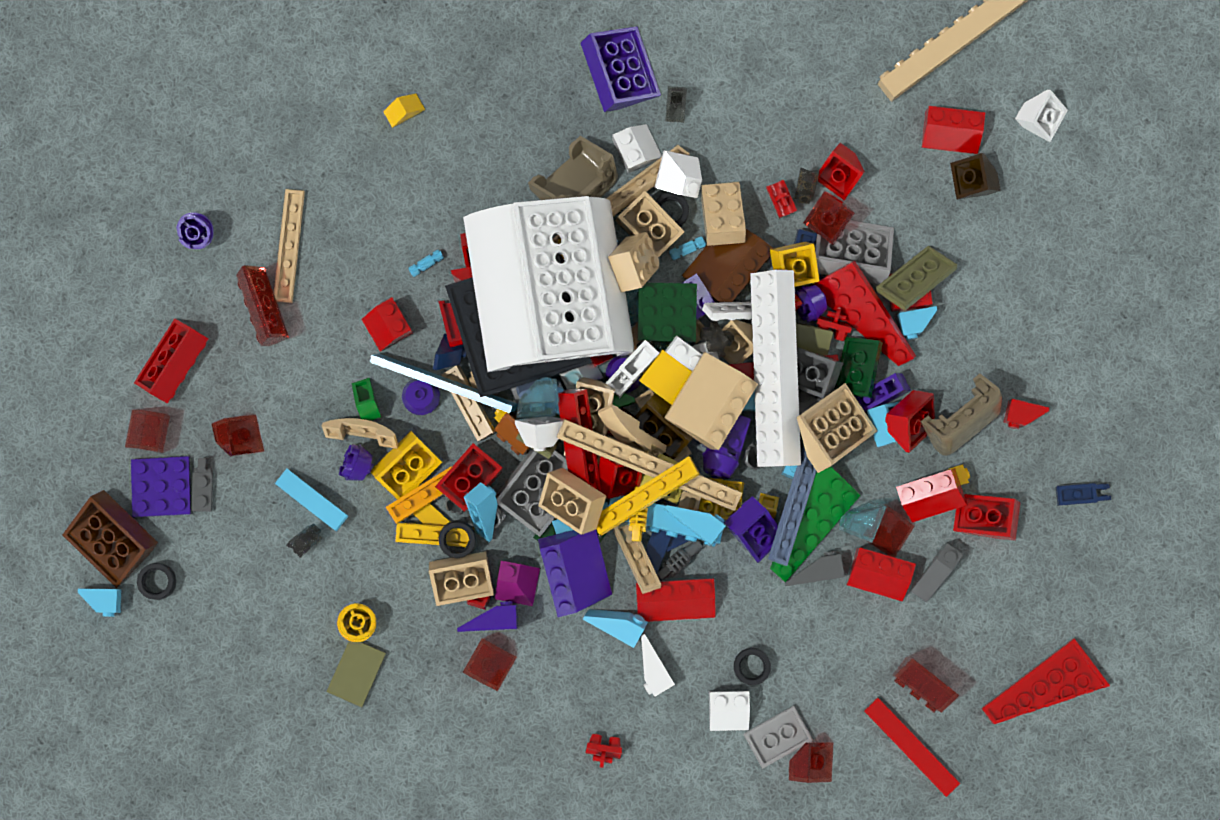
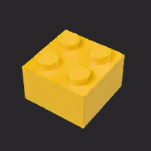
(797, 257)

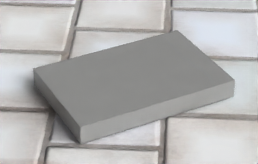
(777, 737)

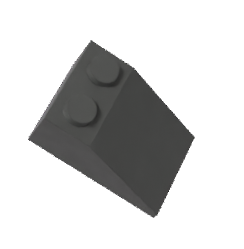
(817, 373)

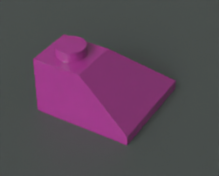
(517, 583)

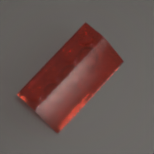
(261, 305)

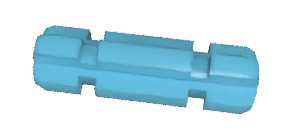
(687, 248)
(426, 263)

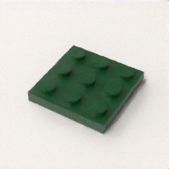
(667, 312)

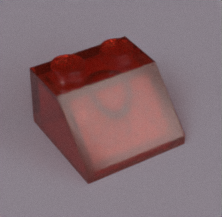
(147, 431)
(489, 664)

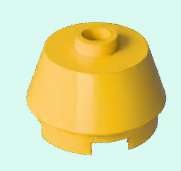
(356, 622)

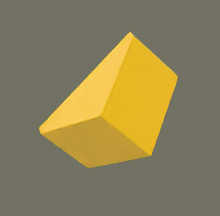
(403, 109)

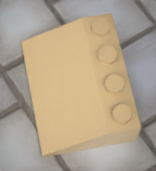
(711, 401)
(834, 428)

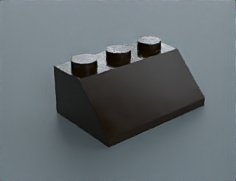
(653, 423)

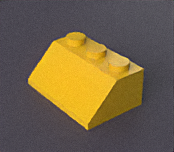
(406, 466)

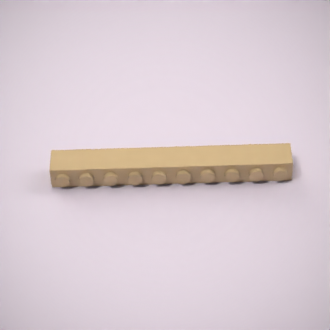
(945, 46)

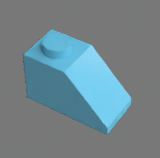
(914, 322)
(103, 600)

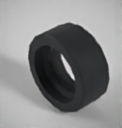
(681, 200)
(457, 553)
(141, 579)
(766, 666)

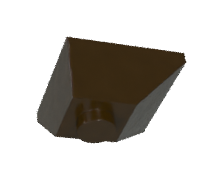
(974, 177)

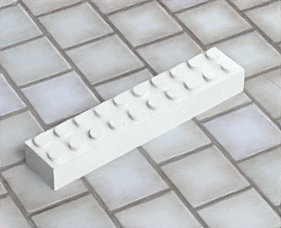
(775, 368)

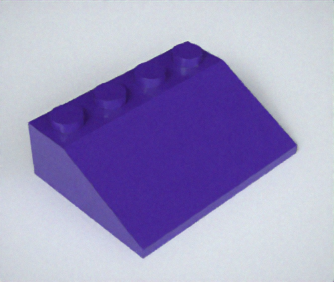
(620, 68)
(574, 570)

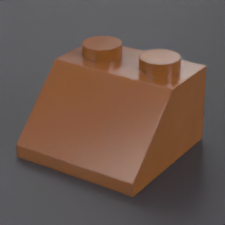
(508, 432)

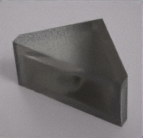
(675, 104)

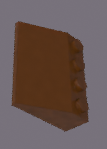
(728, 267)
(109, 538)

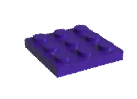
(161, 486)

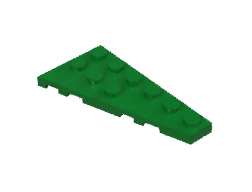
(825, 506)

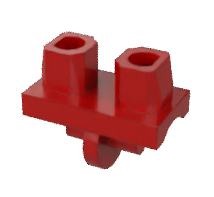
(781, 199)
(842, 328)
(600, 751)

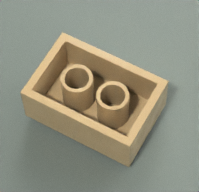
(723, 213)
(634, 262)
(572, 501)

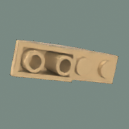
(627, 430)

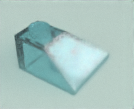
(539, 399)
(863, 520)

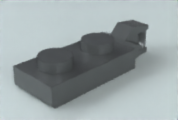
(202, 487)

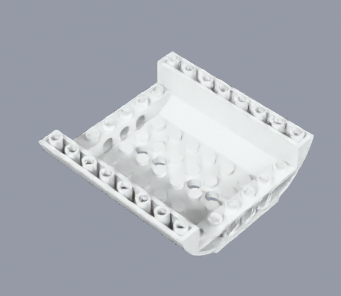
(523, 284)

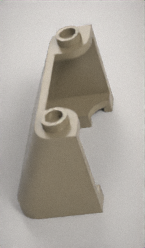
(586, 173)
(952, 433)

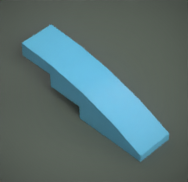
(311, 499)

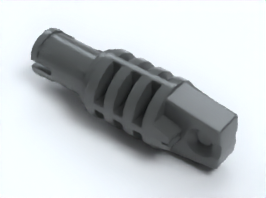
(679, 560)

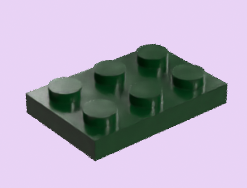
(859, 366)

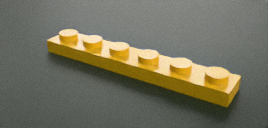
(646, 495)

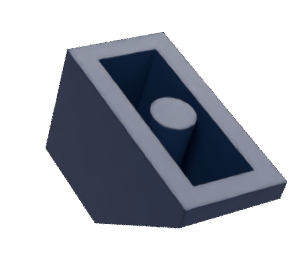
(448, 356)

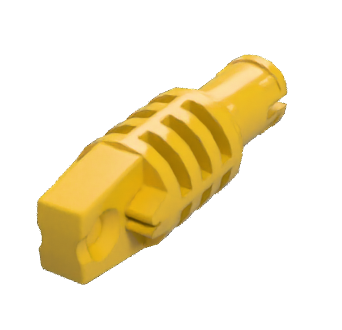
(638, 524)

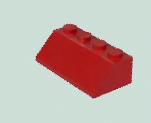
(171, 361)
(678, 600)

